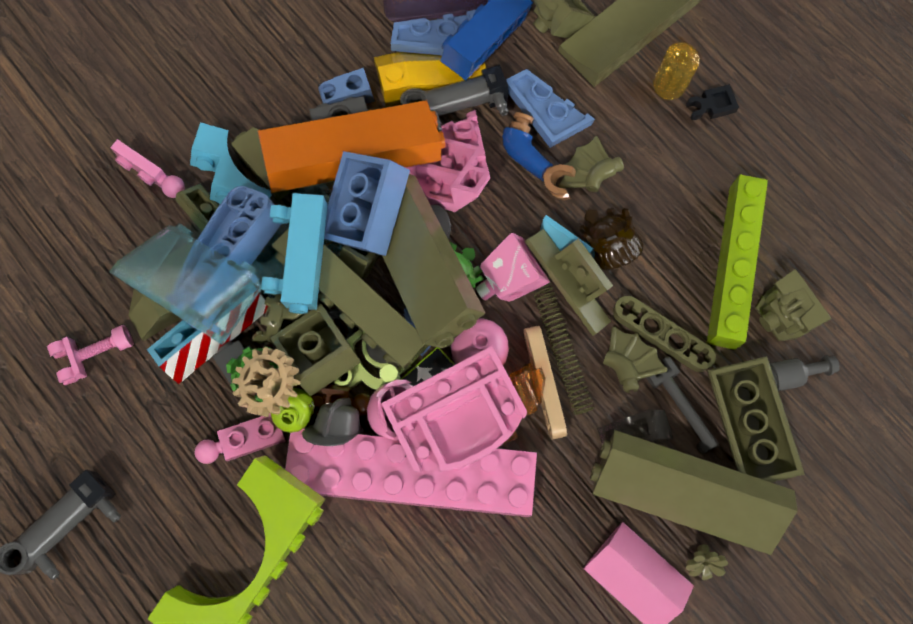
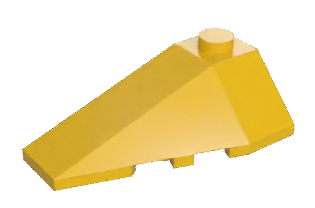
(413, 70)

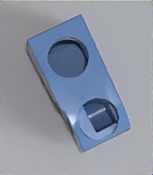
(346, 85)

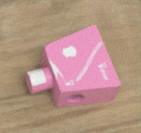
(511, 271)

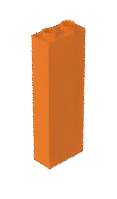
(313, 150)

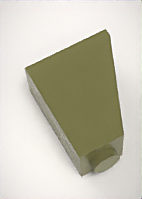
(249, 151)

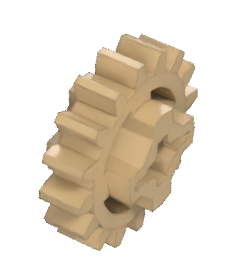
(266, 382)

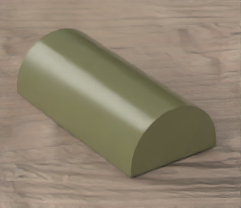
(755, 420)

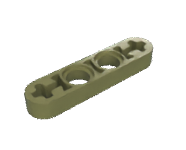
(660, 338)

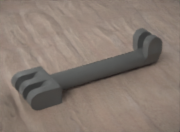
(707, 441)

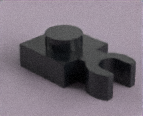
(715, 102)

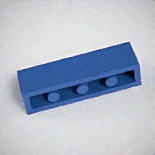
(483, 34)

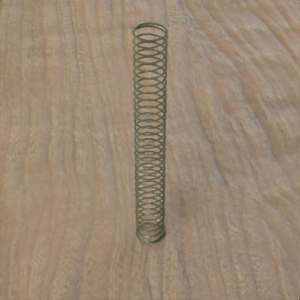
(566, 346)

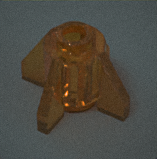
(529, 386)

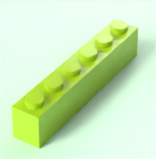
(737, 262)

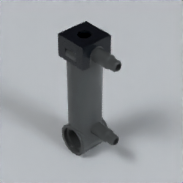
(488, 88)
(86, 494)

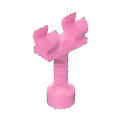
(120, 338)

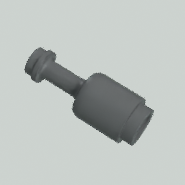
(794, 373)

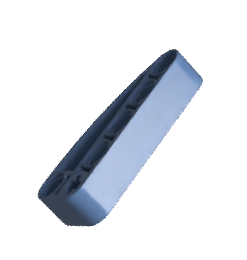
(240, 226)

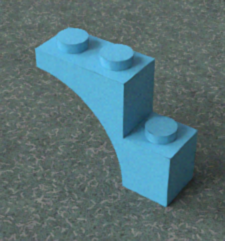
(212, 154)

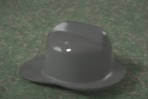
(334, 424)

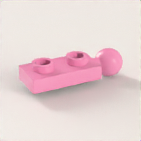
(147, 170)
(240, 440)

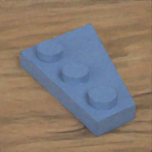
(424, 35)
(552, 116)

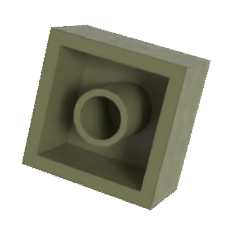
(317, 349)

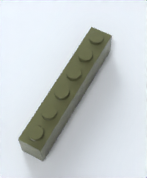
(363, 309)

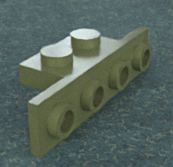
(575, 276)

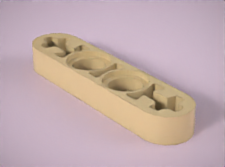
(550, 400)

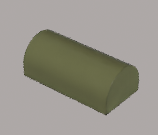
(197, 205)

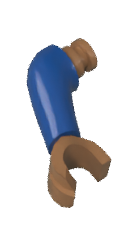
(520, 148)

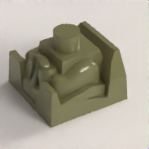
(561, 16)
(790, 308)

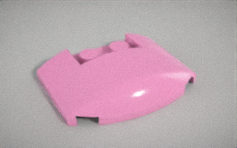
(456, 414)

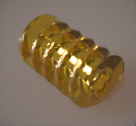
(676, 71)

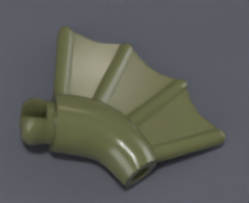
(591, 167)
(631, 359)

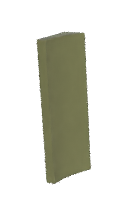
(620, 34)

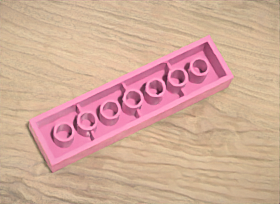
(380, 472)

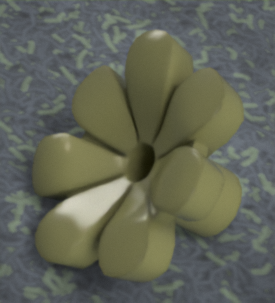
(706, 563)

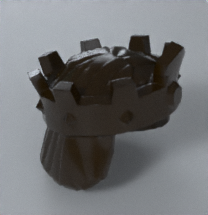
(612, 238)

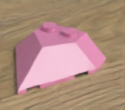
(462, 166)

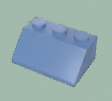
(365, 202)

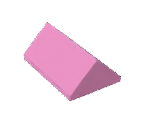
(639, 577)

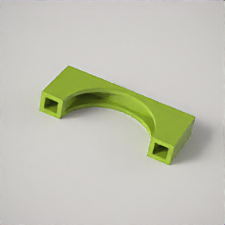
(286, 511)

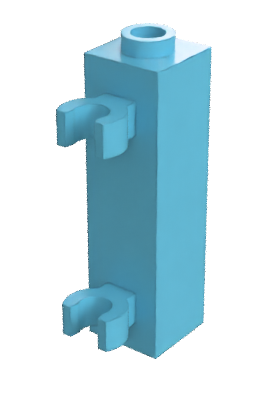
(303, 253)

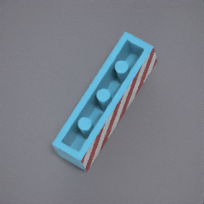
(187, 348)

